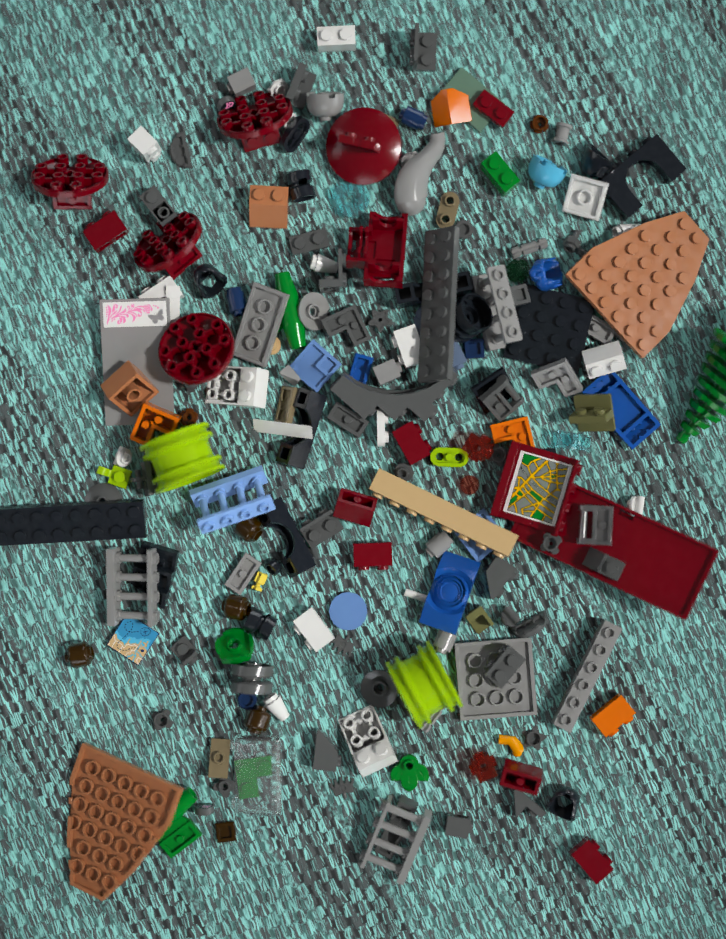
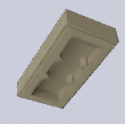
(285, 407)
(219, 758)

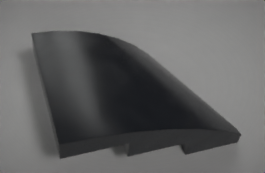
(166, 568)

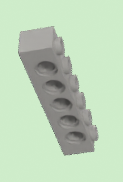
(586, 675)

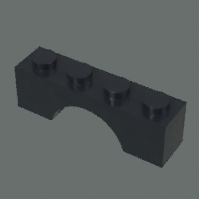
(411, 292)
(309, 409)
(297, 555)

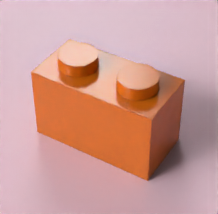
(613, 715)

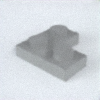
(560, 373)

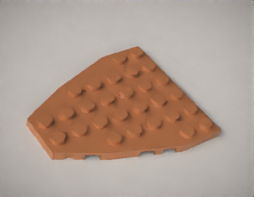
(642, 278)
(114, 819)

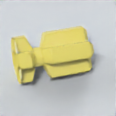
(260, 579)

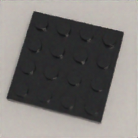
(551, 329)

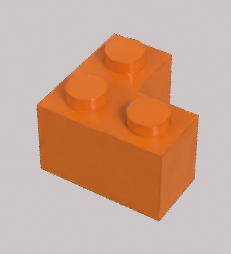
(151, 419)

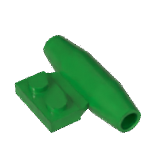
(290, 322)
(182, 829)

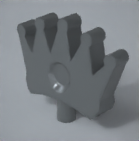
(343, 645)
(342, 788)

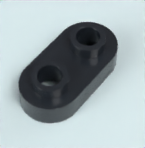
(294, 134)

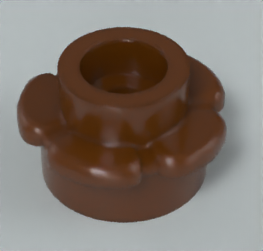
(539, 119)
(189, 412)

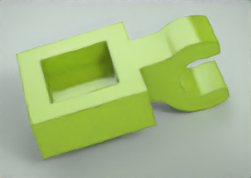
(117, 476)

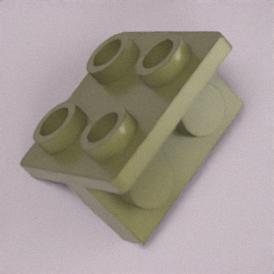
(593, 412)

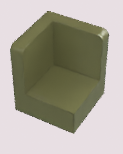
(479, 619)

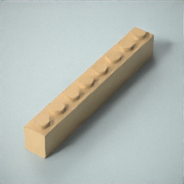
(444, 513)

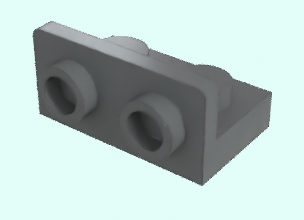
(300, 85)
(320, 528)
(503, 666)

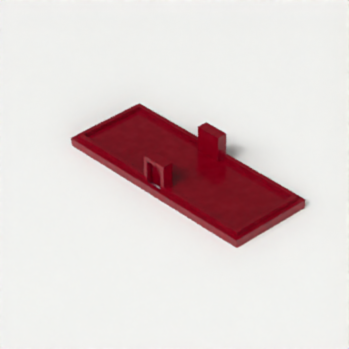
(660, 562)

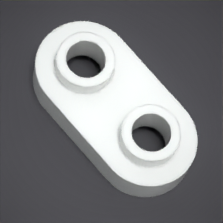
(382, 435)

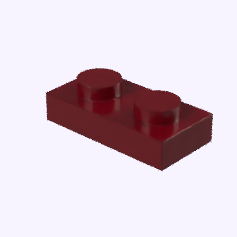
(493, 108)

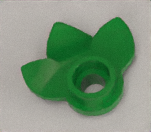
(409, 775)

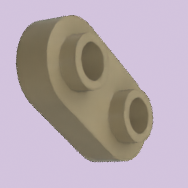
(447, 210)

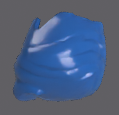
(546, 274)

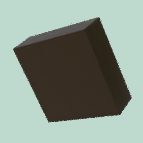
(225, 831)

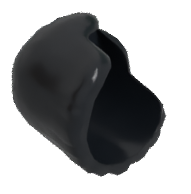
(204, 271)
(569, 811)

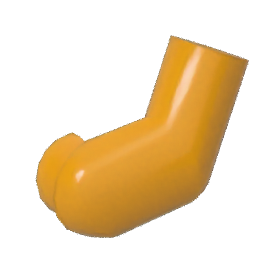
(513, 742)

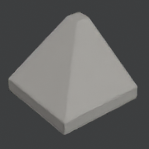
(290, 375)

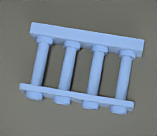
(227, 487)

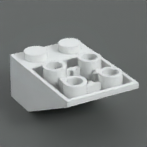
(239, 387)
(367, 740)

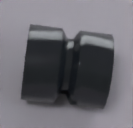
(301, 192)
(260, 623)

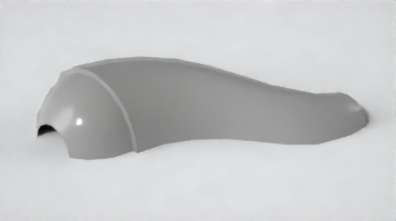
(413, 178)

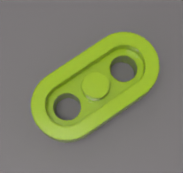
(449, 457)

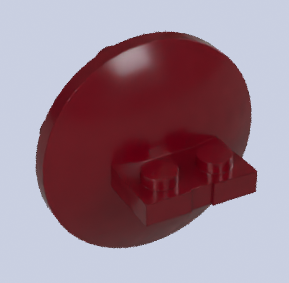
(256, 123)
(363, 146)
(70, 185)
(173, 248)
(196, 348)

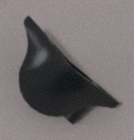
(595, 162)

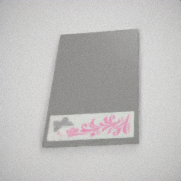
(133, 333)

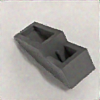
(403, 803)

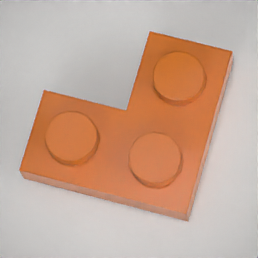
(515, 430)

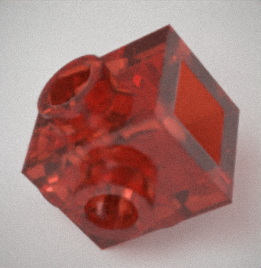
(472, 447)
(487, 772)

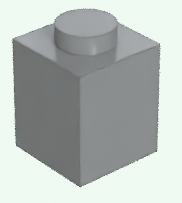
(241, 83)
(387, 372)

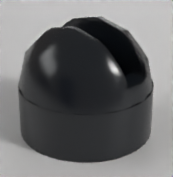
(276, 566)

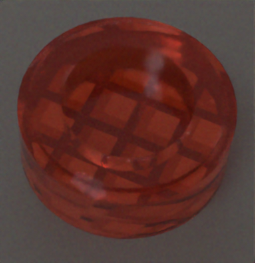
(469, 485)

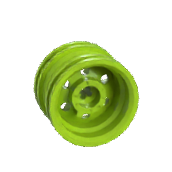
(182, 457)
(423, 684)

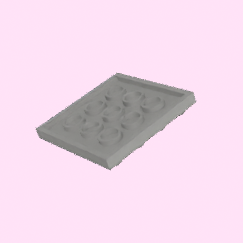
(484, 698)

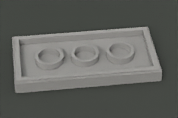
(260, 324)

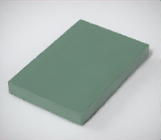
(466, 83)

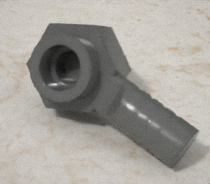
(572, 244)

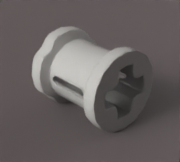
(561, 133)

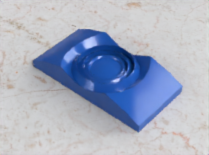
(631, 417)
(449, 592)

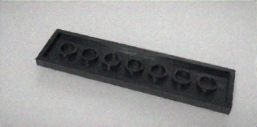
(72, 522)

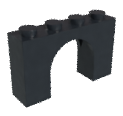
(654, 153)

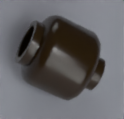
(249, 529)
(236, 607)
(79, 654)
(257, 720)

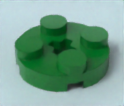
(234, 655)

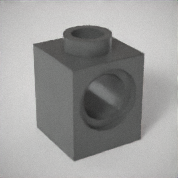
(458, 826)

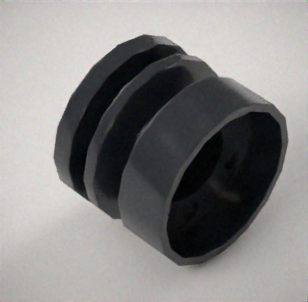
(471, 317)

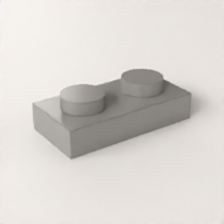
(243, 573)

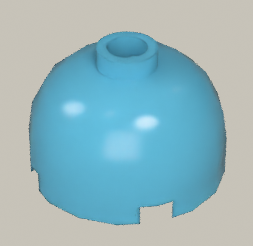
(545, 172)

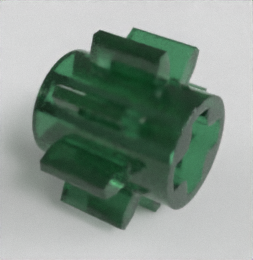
(518, 270)

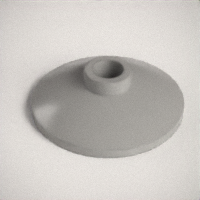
(318, 305)

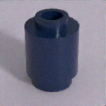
(413, 118)
(236, 301)

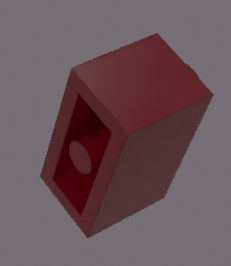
(105, 231)
(411, 442)
(355, 507)
(372, 555)
(521, 776)
(591, 860)

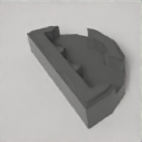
(180, 152)
(530, 626)

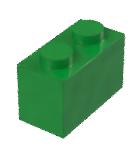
(499, 173)

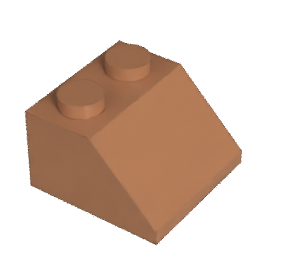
(268, 206)
(129, 388)

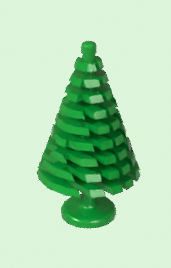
(717, 391)

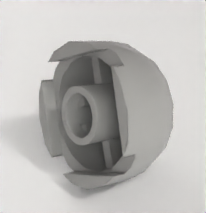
(325, 104)

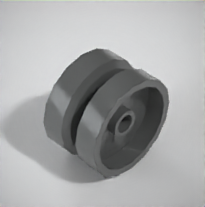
(252, 678)

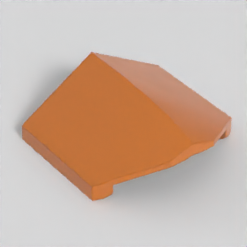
(450, 108)

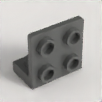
(424, 51)
(332, 285)

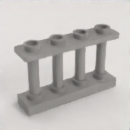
(496, 291)
(115, 595)
(414, 837)

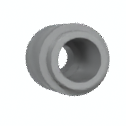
(438, 544)
(444, 642)

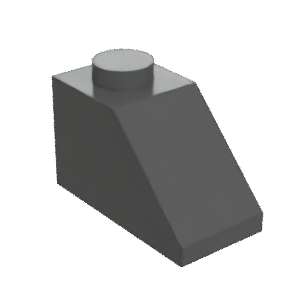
(326, 753)

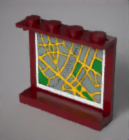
(536, 487)

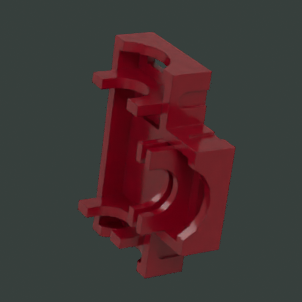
(380, 250)

